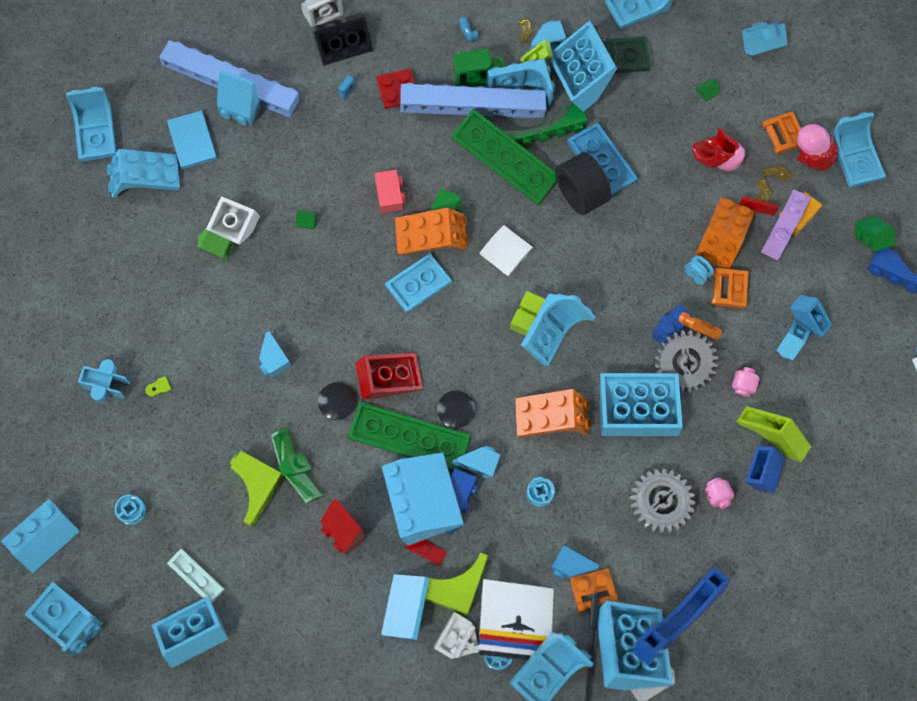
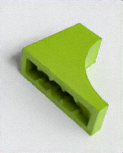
(778, 430)
(260, 482)
(459, 591)

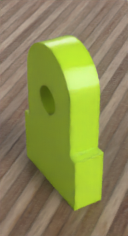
(161, 385)

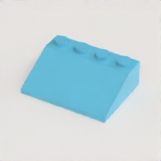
(583, 66)
(640, 404)
(422, 497)
(618, 631)

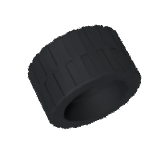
(583, 183)

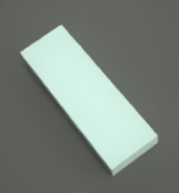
(195, 575)

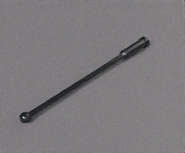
(593, 625)

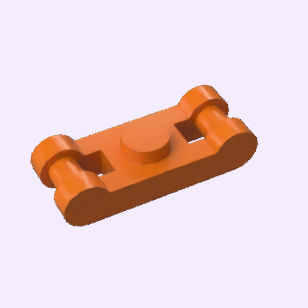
(700, 326)

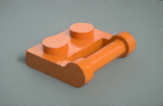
(788, 128)
(736, 288)
(591, 584)

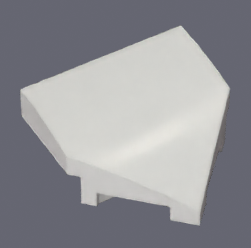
(457, 638)

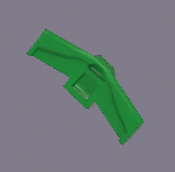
(294, 466)

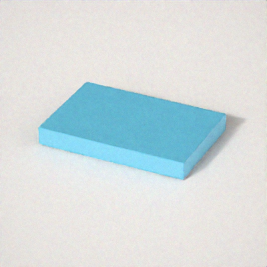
(191, 139)
(418, 283)
(405, 607)

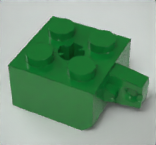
(473, 66)

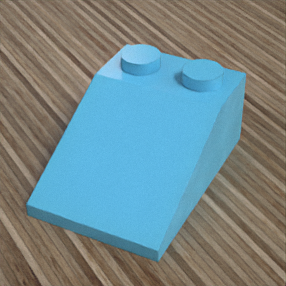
(237, 98)

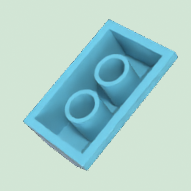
(40, 536)
(189, 632)

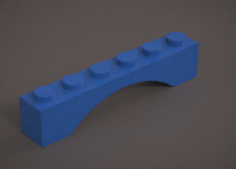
(890, 266)
(664, 633)

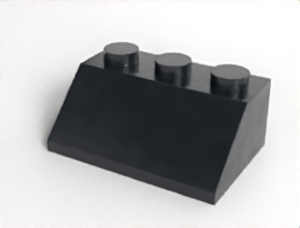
(342, 38)

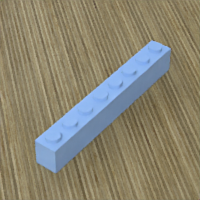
(207, 68)
(462, 99)

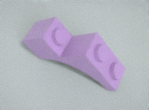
(785, 225)

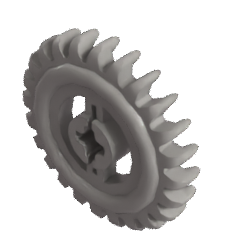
(685, 342)
(649, 514)

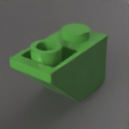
(215, 244)

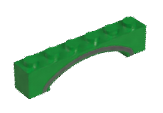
(570, 120)

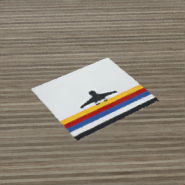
(514, 619)

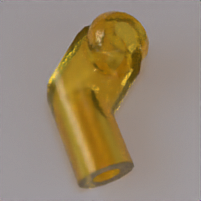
(527, 30)
(778, 172)
(765, 192)

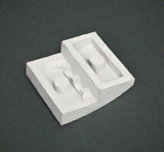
(506, 250)

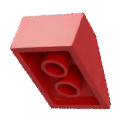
(388, 375)
(341, 528)

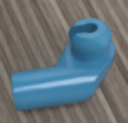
(470, 35)

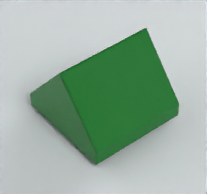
(708, 89)
(306, 219)

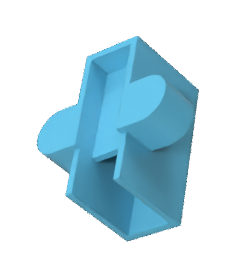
(764, 37)
(99, 381)

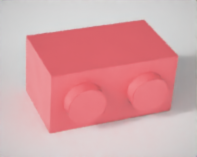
(388, 191)

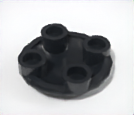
(336, 401)
(456, 409)

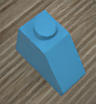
(811, 314)
(572, 564)

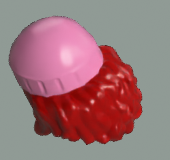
(816, 147)
(719, 152)

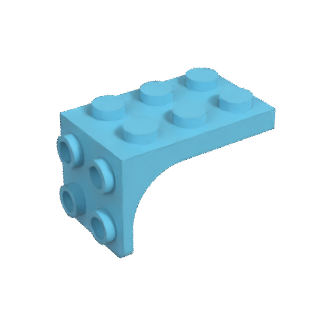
(633, 11)
(530, 74)
(92, 123)
(857, 151)
(142, 170)
(552, 323)
(64, 619)
(549, 668)

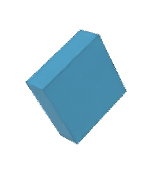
(346, 87)

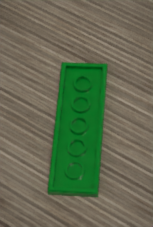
(504, 156)
(406, 434)

